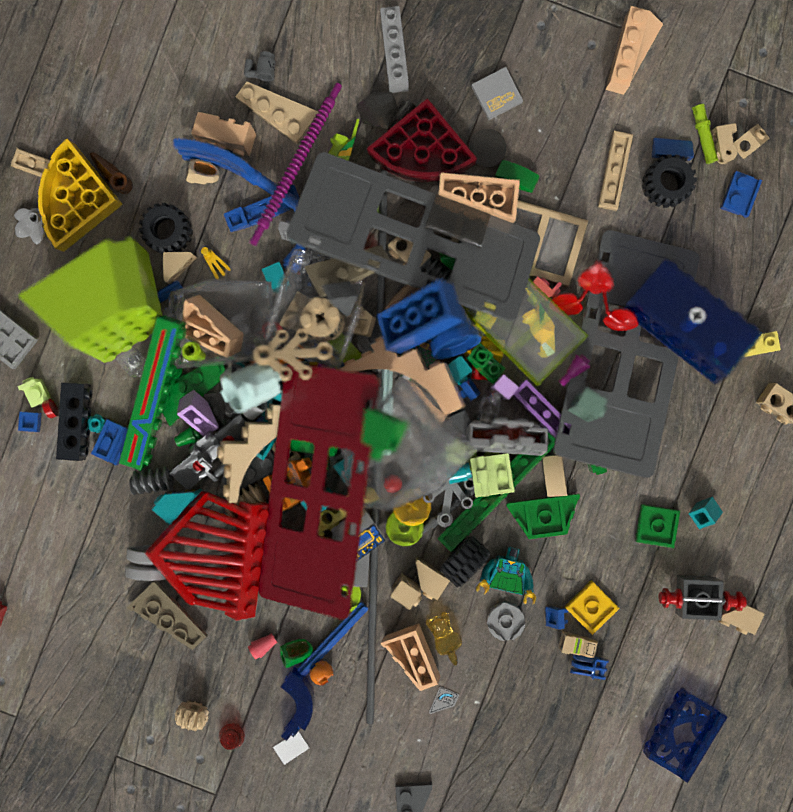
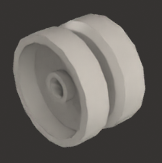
(141, 567)

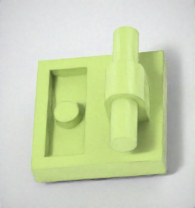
(491, 475)

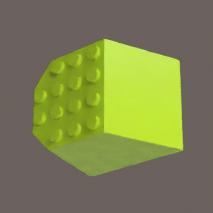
(100, 299)

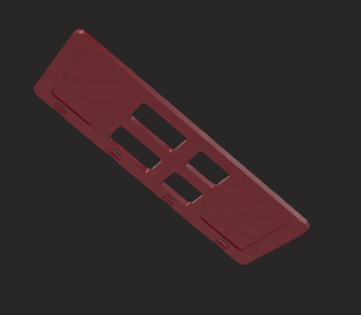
(303, 565)

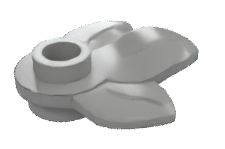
(28, 226)

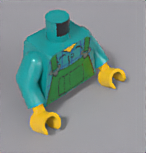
(508, 575)

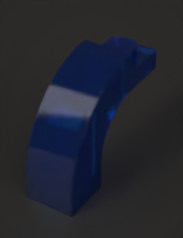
(303, 695)

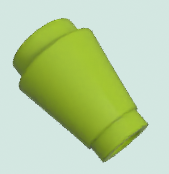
(193, 351)

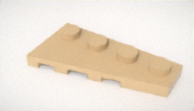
(282, 113)

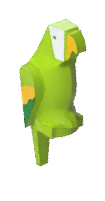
(342, 145)

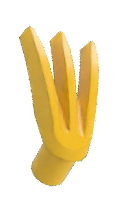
(210, 258)

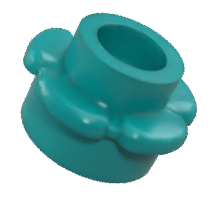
(96, 428)

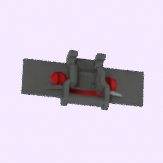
(203, 453)

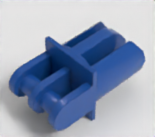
(587, 666)

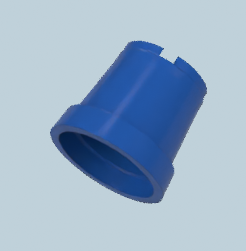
(456, 339)

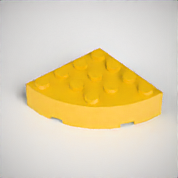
(72, 197)

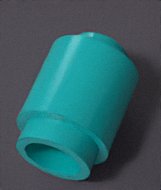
(462, 474)

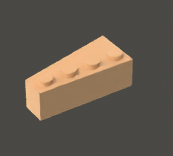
(486, 194)

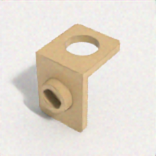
(755, 136)

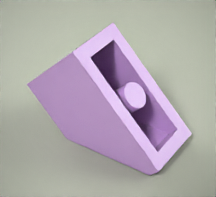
(197, 413)

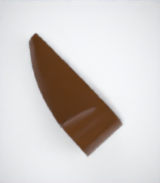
(112, 174)

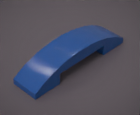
(248, 216)

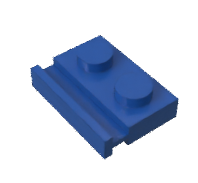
(741, 194)
(110, 442)

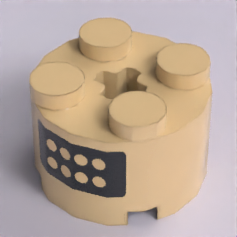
(315, 312)

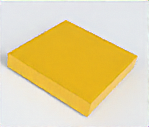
(591, 607)

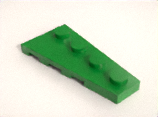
(201, 380)

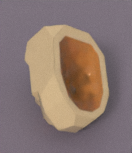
(201, 172)

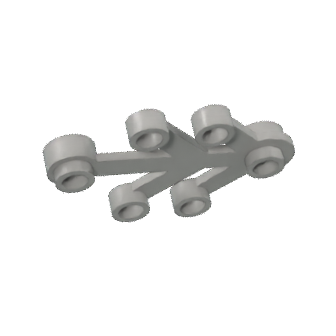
(449, 489)

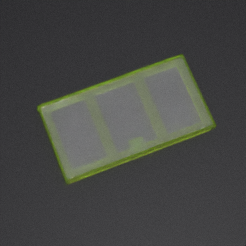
(537, 337)

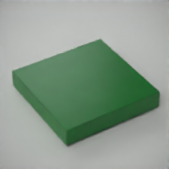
(657, 526)

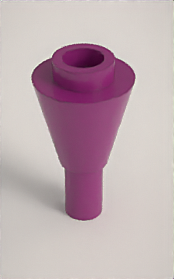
(577, 366)

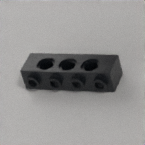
(66, 429)

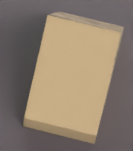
(175, 264)

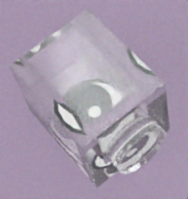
(132, 362)

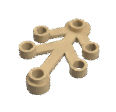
(290, 354)

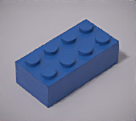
(420, 317)

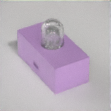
(502, 389)

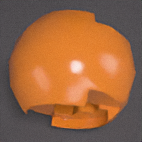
(321, 673)

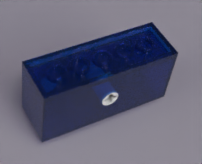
(693, 322)

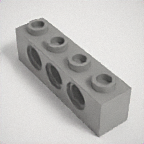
(394, 49)

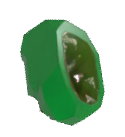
(295, 652)

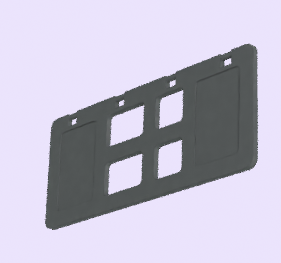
(342, 207)
(630, 429)

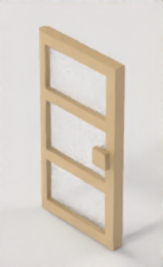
(559, 241)

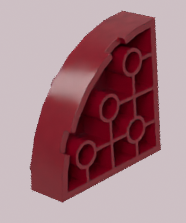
(422, 147)

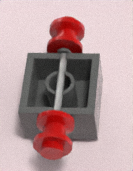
(701, 598)

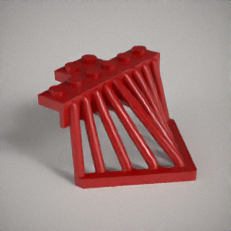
(244, 562)

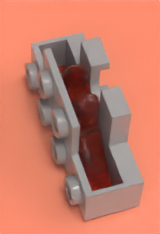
(508, 437)

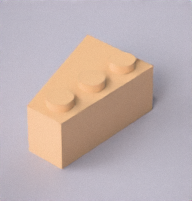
(224, 134)
(210, 327)

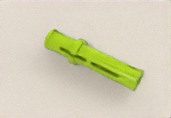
(705, 135)

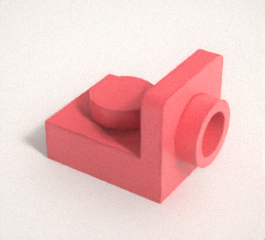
(544, 285)

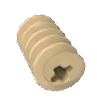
(254, 495)

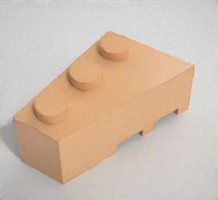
(414, 656)

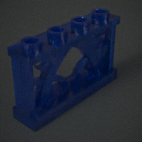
(697, 749)

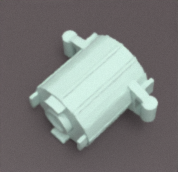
(250, 386)

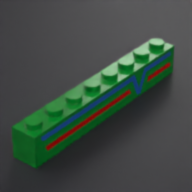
(152, 392)

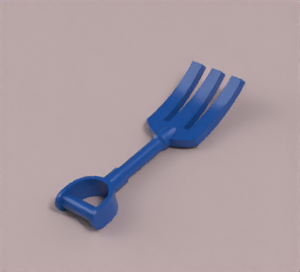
(198, 150)

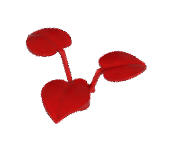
(597, 281)

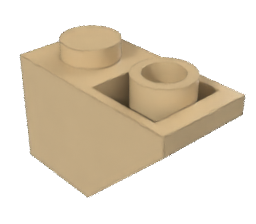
(745, 621)

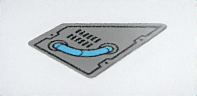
(443, 700)

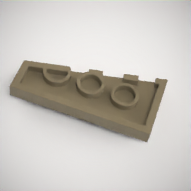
(339, 271)
(162, 610)

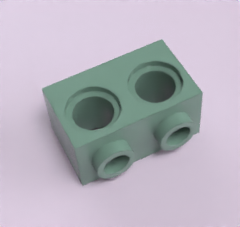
(588, 405)

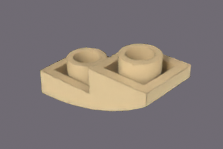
(554, 476)

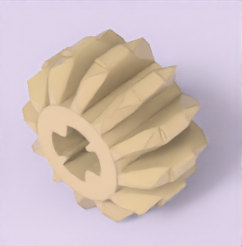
(191, 715)

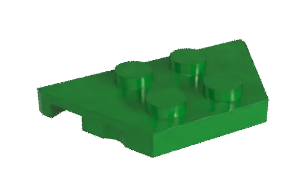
(544, 515)

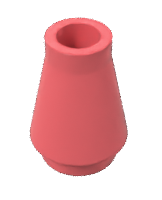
(261, 646)

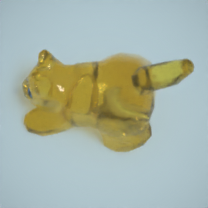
(445, 639)

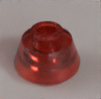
(231, 736)

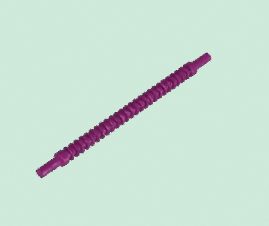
(301, 153)

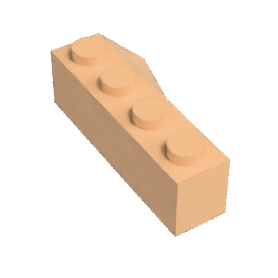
(635, 40)

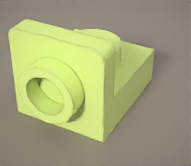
(35, 391)

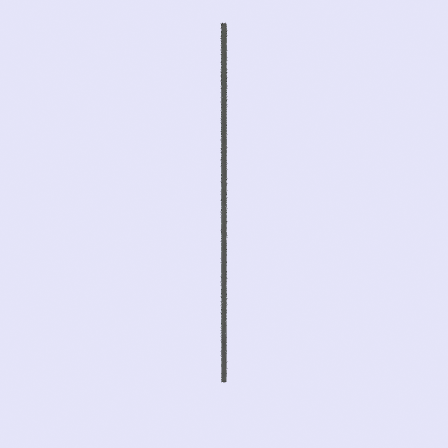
(375, 515)

